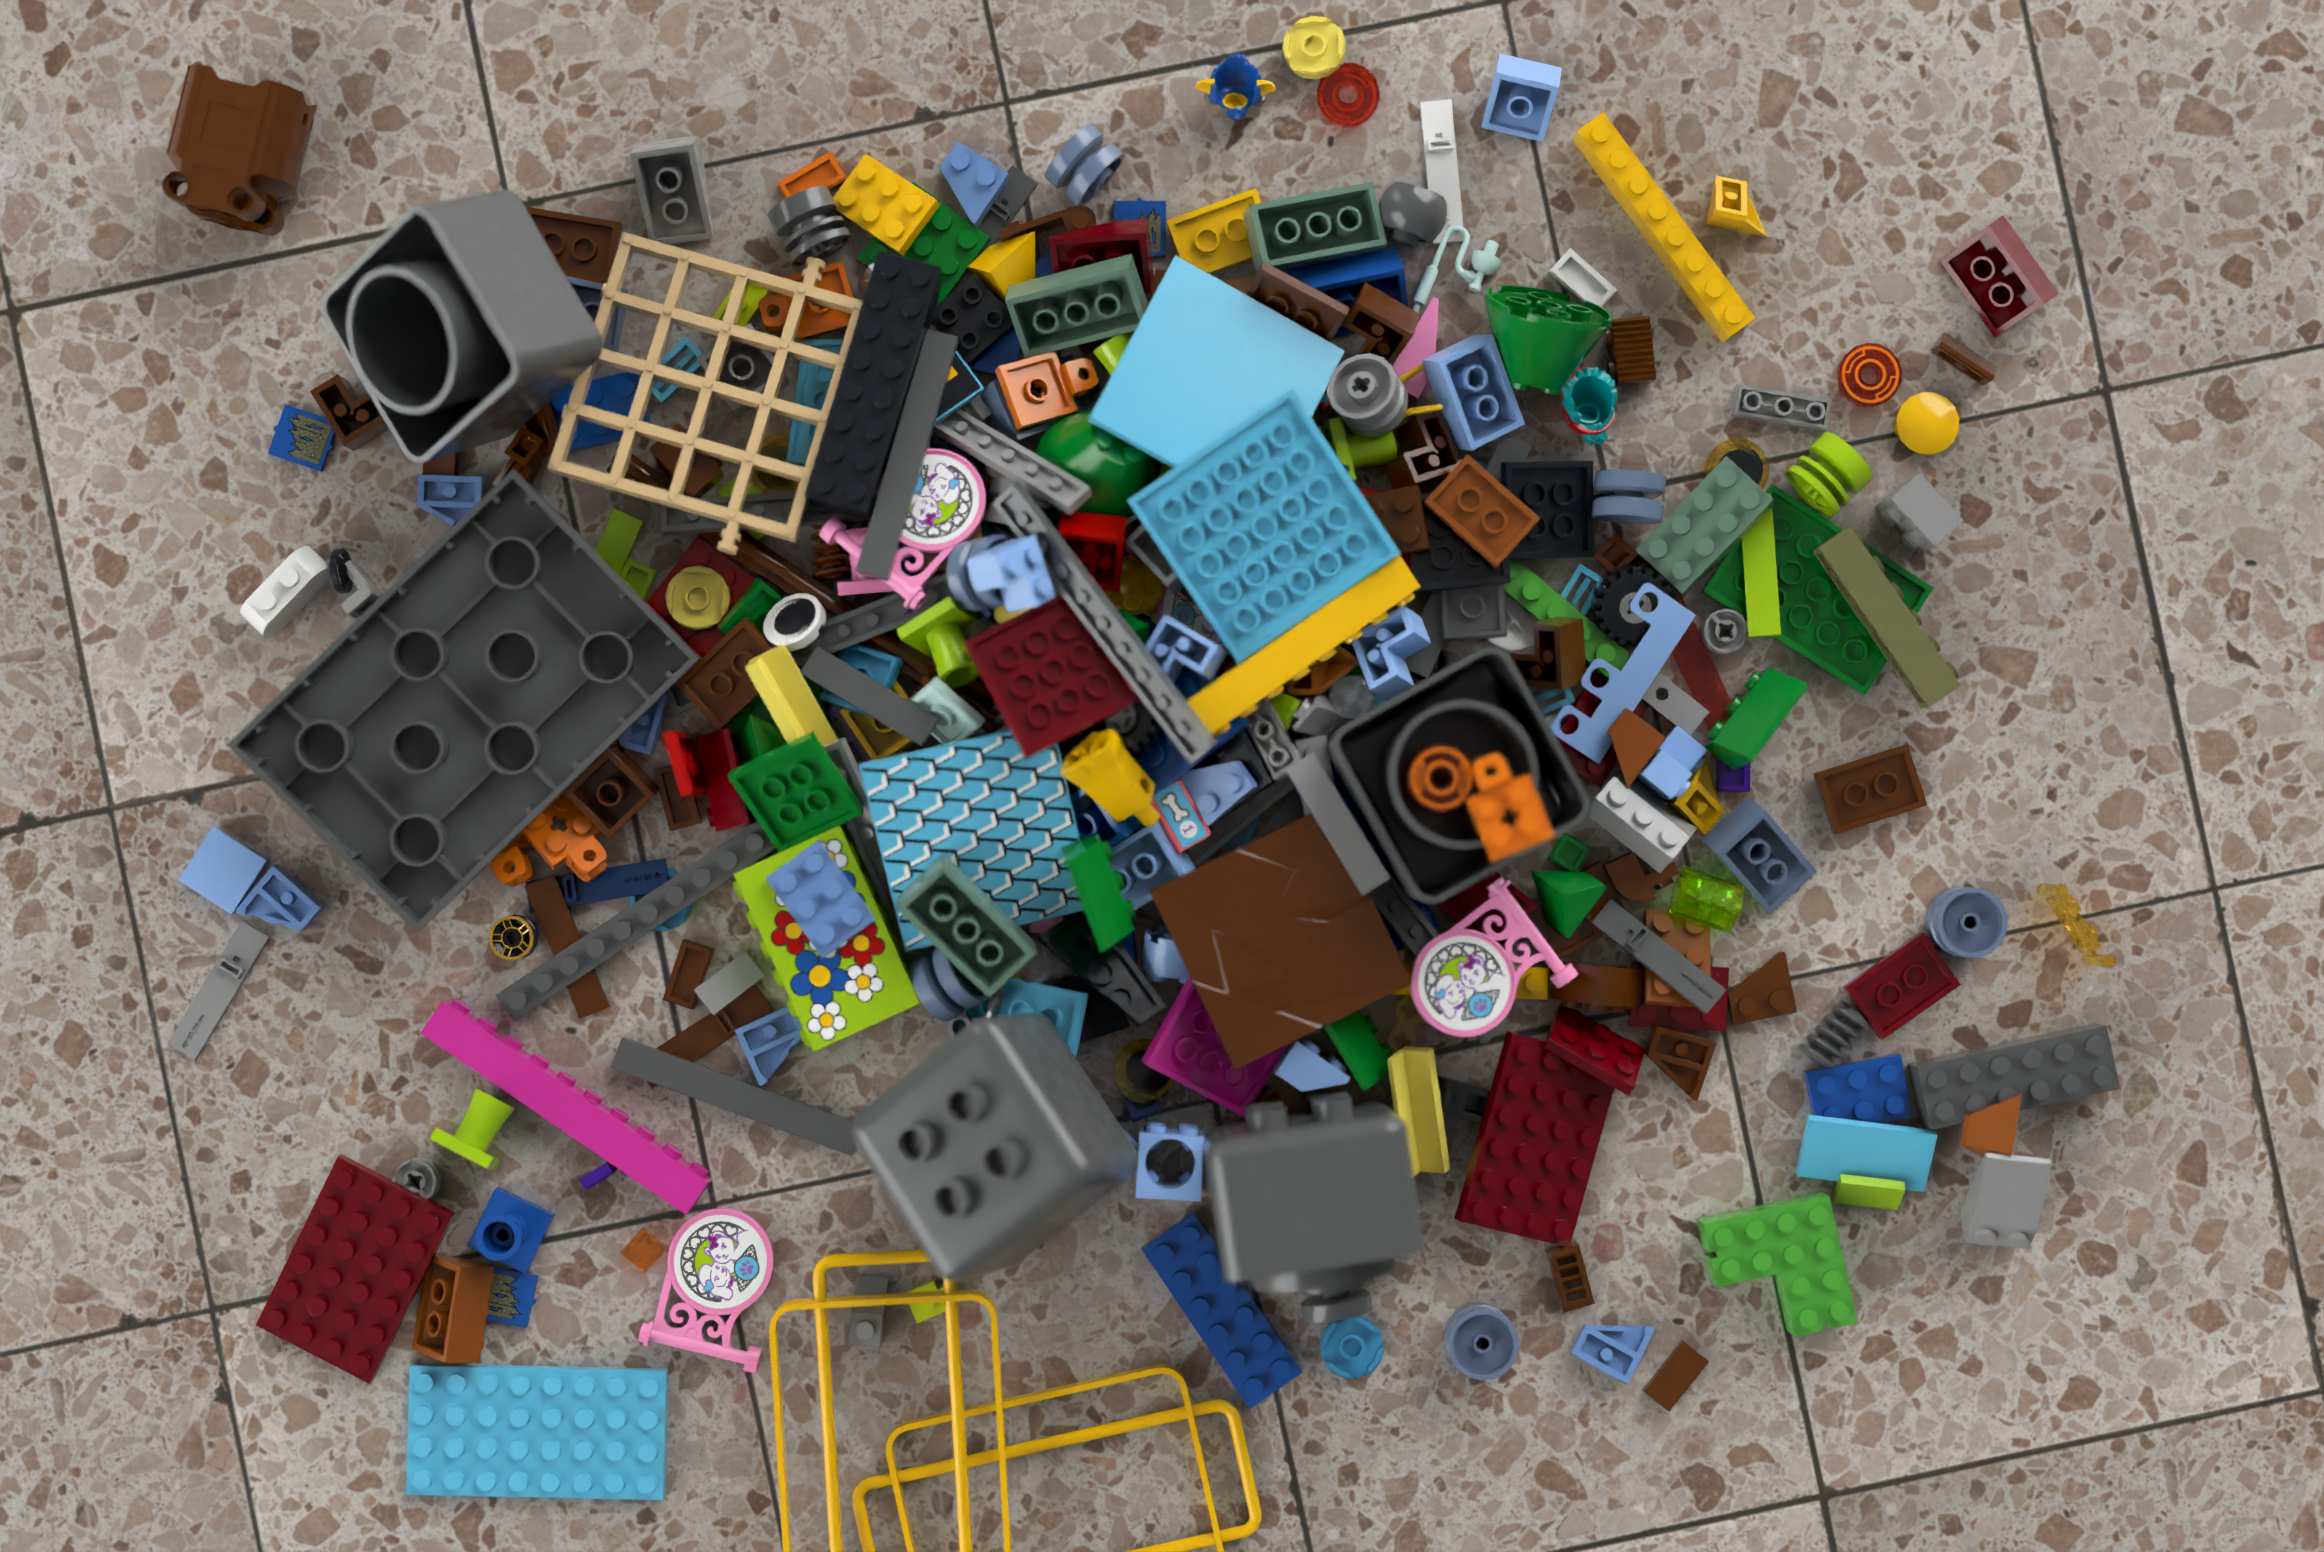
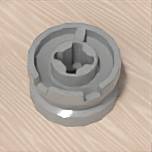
(1711, 628)
(418, 1166)

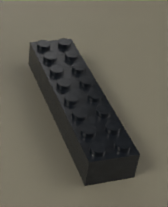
(874, 385)

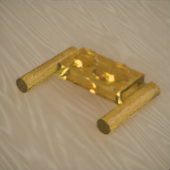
(2081, 932)

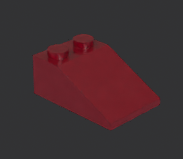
(1105, 243)

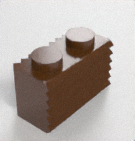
(1630, 351)

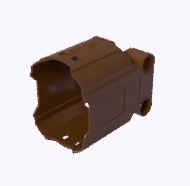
(237, 149)

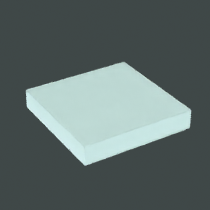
(955, 715)

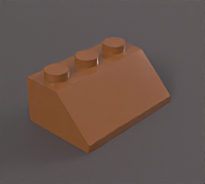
(453, 1309)

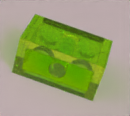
(1706, 899)

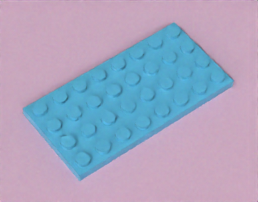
(537, 1431)

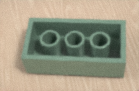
(1315, 227)
(1077, 305)
(1705, 526)
(966, 925)

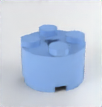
(1161, 957)

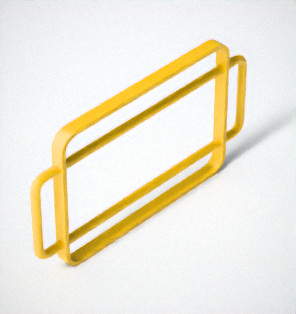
(821, 1304)
(1188, 1411)

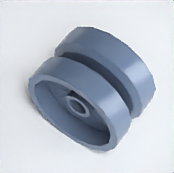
(1084, 165)
(1628, 496)
(960, 578)
(1974, 939)
(943, 986)
(1475, 1322)

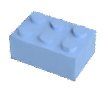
(1473, 391)

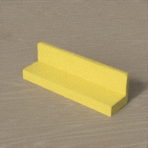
(788, 696)
(1420, 1107)

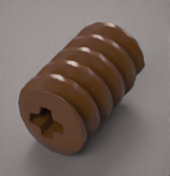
(831, 558)

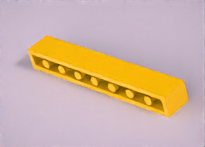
(1663, 227)
(1296, 649)

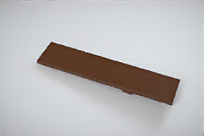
(561, 933)
(717, 1029)

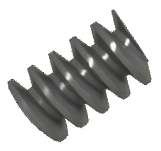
(1835, 1036)

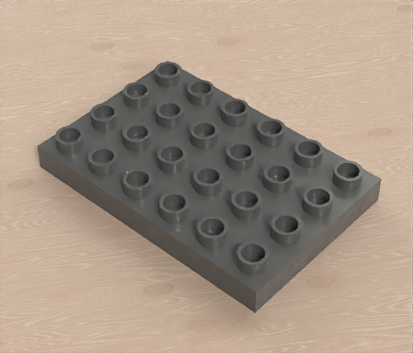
(464, 701)

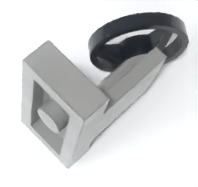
(352, 573)

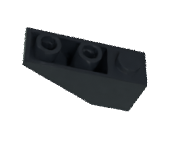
(1462, 1098)

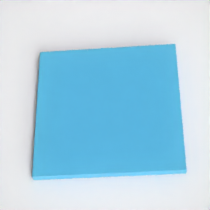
(1206, 365)

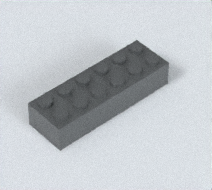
(2039, 1067)

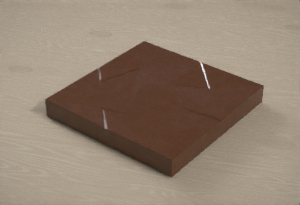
(1278, 940)

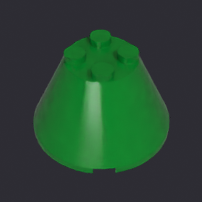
(1542, 334)
(1099, 460)

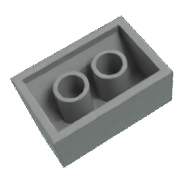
(1641, 821)

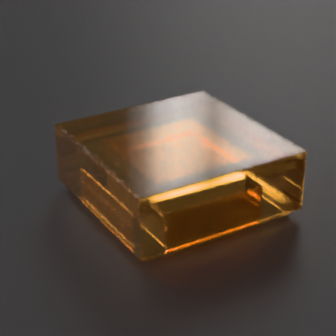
(643, 1250)

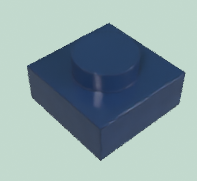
(1141, 1110)

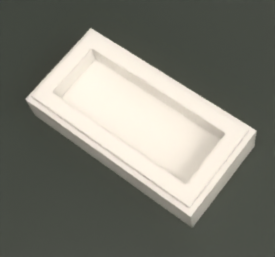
(1581, 279)

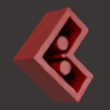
(1096, 541)

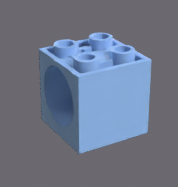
(1189, 1183)

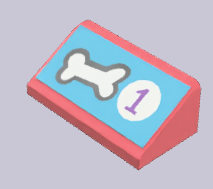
(1180, 817)

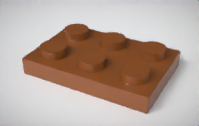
(1481, 511)
(1688, 939)

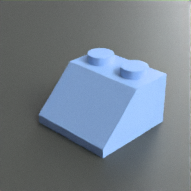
(1521, 97)

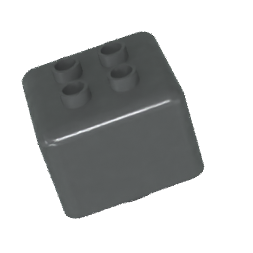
(461, 324)
(1480, 711)
(993, 1144)
(1313, 1194)

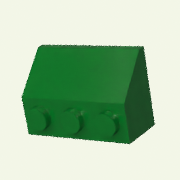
(1754, 717)
(1100, 890)
(1359, 1048)

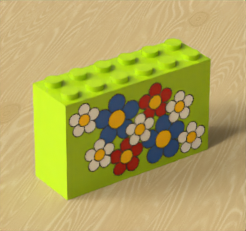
(854, 983)

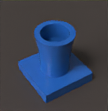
(526, 1228)

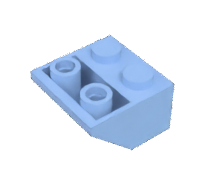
(1307, 1069)

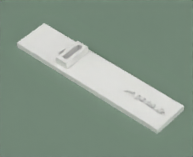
(1442, 161)

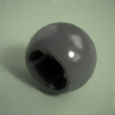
(1412, 213)

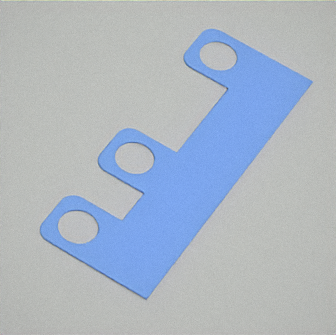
(1630, 684)

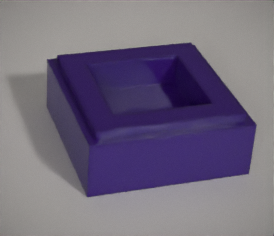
(1732, 780)
(598, 1175)

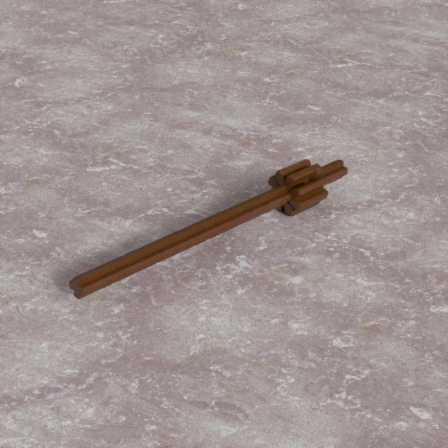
(793, 580)

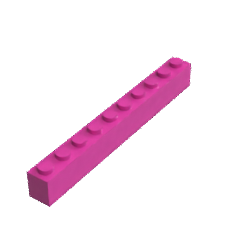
(566, 1105)

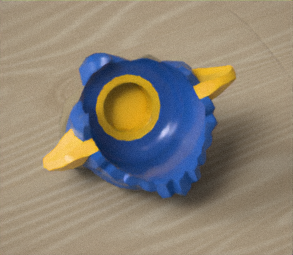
(1235, 89)

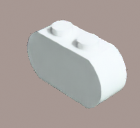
(286, 591)

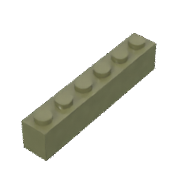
(1886, 617)

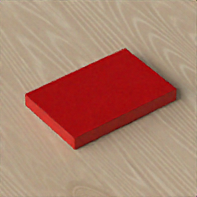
(683, 763)

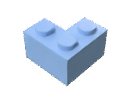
(1016, 570)
(1177, 646)
(1385, 647)
(1673, 764)

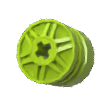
(1829, 474)

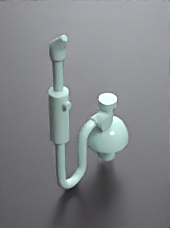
(1483, 262)

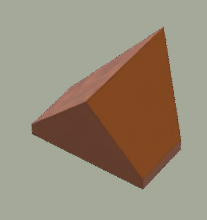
(1324, 674)
(1634, 743)
(1992, 1128)

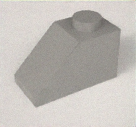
(868, 1322)

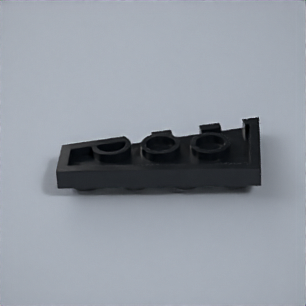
(1108, 972)

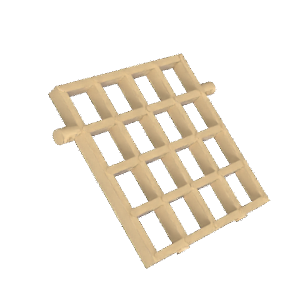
(708, 386)

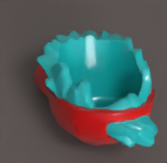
(1589, 403)

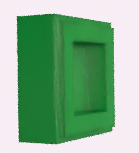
(1569, 853)

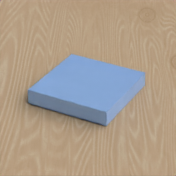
(223, 870)

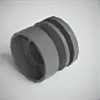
(808, 222)

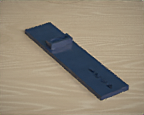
(612, 883)

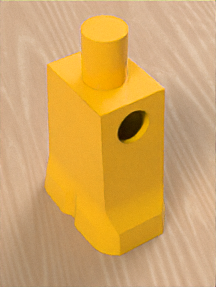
(1111, 777)

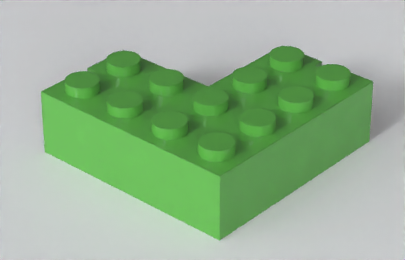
(1794, 1243)

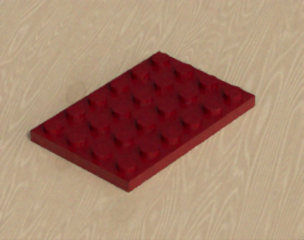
(1534, 1144)
(355, 1269)

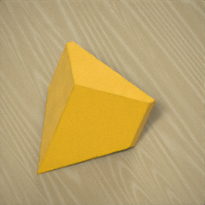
(1733, 208)
(1006, 264)
(1700, 800)

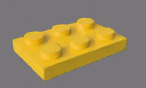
(884, 204)
(1214, 234)

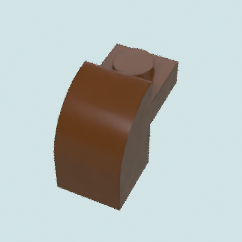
(1632, 882)

